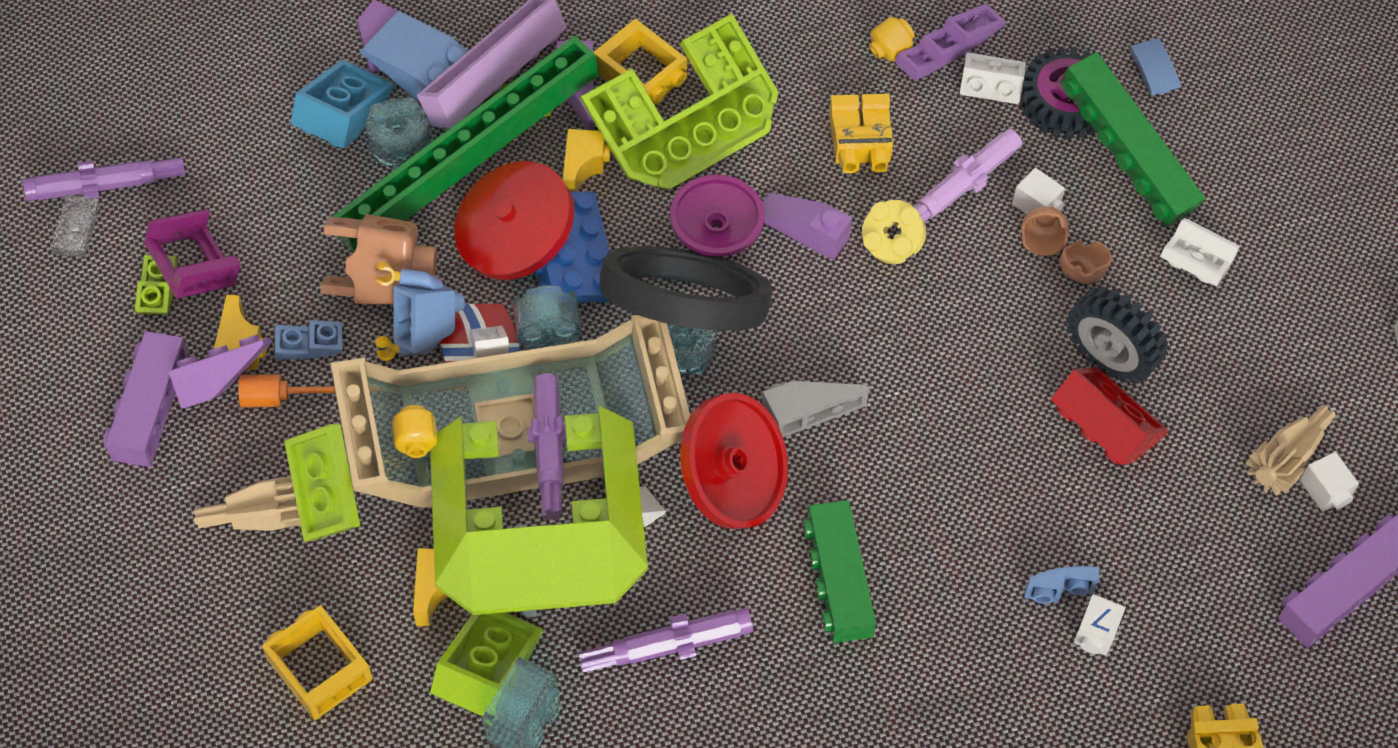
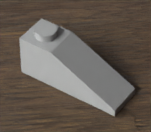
(807, 404)

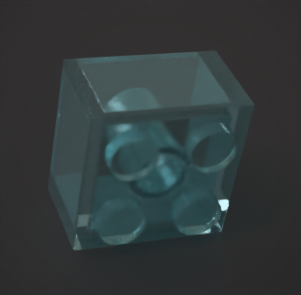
(522, 707)

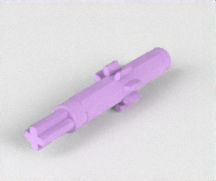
(968, 174)

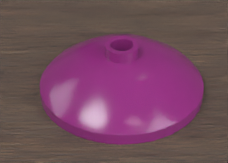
(721, 203)

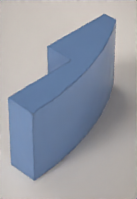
(1155, 66)
(309, 342)
(1049, 585)

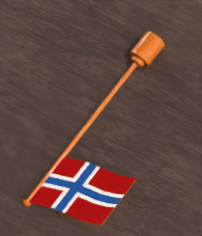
(270, 390)

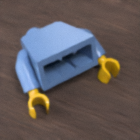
(421, 312)

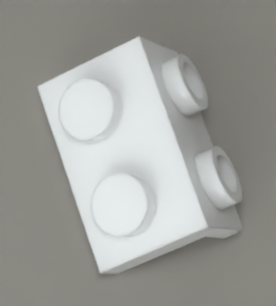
(1200, 252)

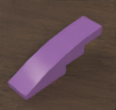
(947, 44)

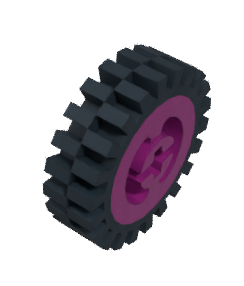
(1044, 96)

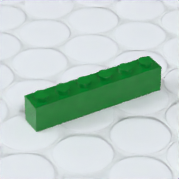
(1131, 139)

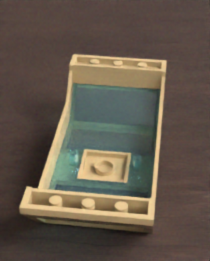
(622, 371)

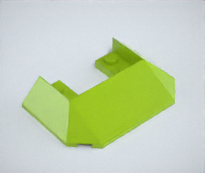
(701, 135)

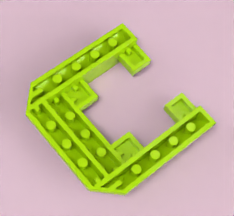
(538, 565)

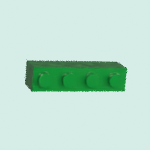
(840, 572)

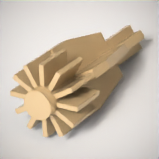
(1286, 454)
(260, 506)

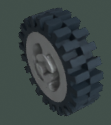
(1117, 334)

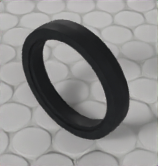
(741, 312)

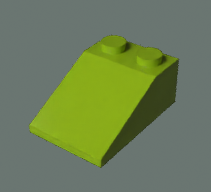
(482, 659)

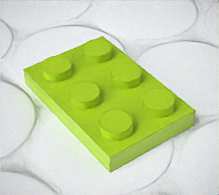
(322, 482)

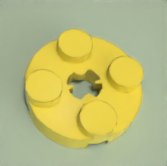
(884, 216)

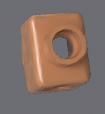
(378, 241)

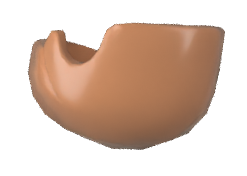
(1044, 231)
(1085, 263)

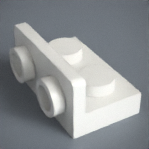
(992, 78)

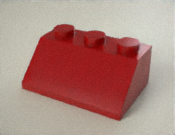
(1108, 415)

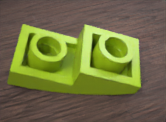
(153, 291)

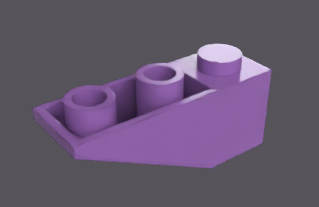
(211, 377)

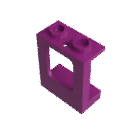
(197, 278)

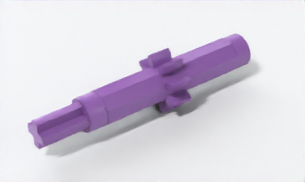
(91, 180)
(549, 437)
(680, 638)

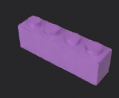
(145, 400)

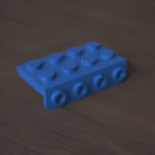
(582, 255)

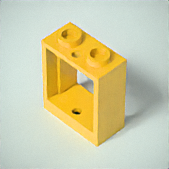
(628, 41)
(335, 688)

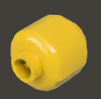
(891, 38)
(414, 431)

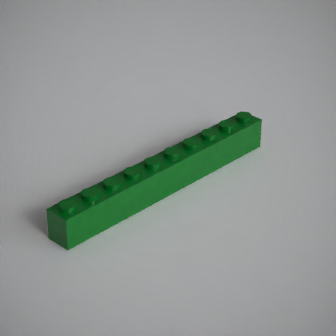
(476, 137)

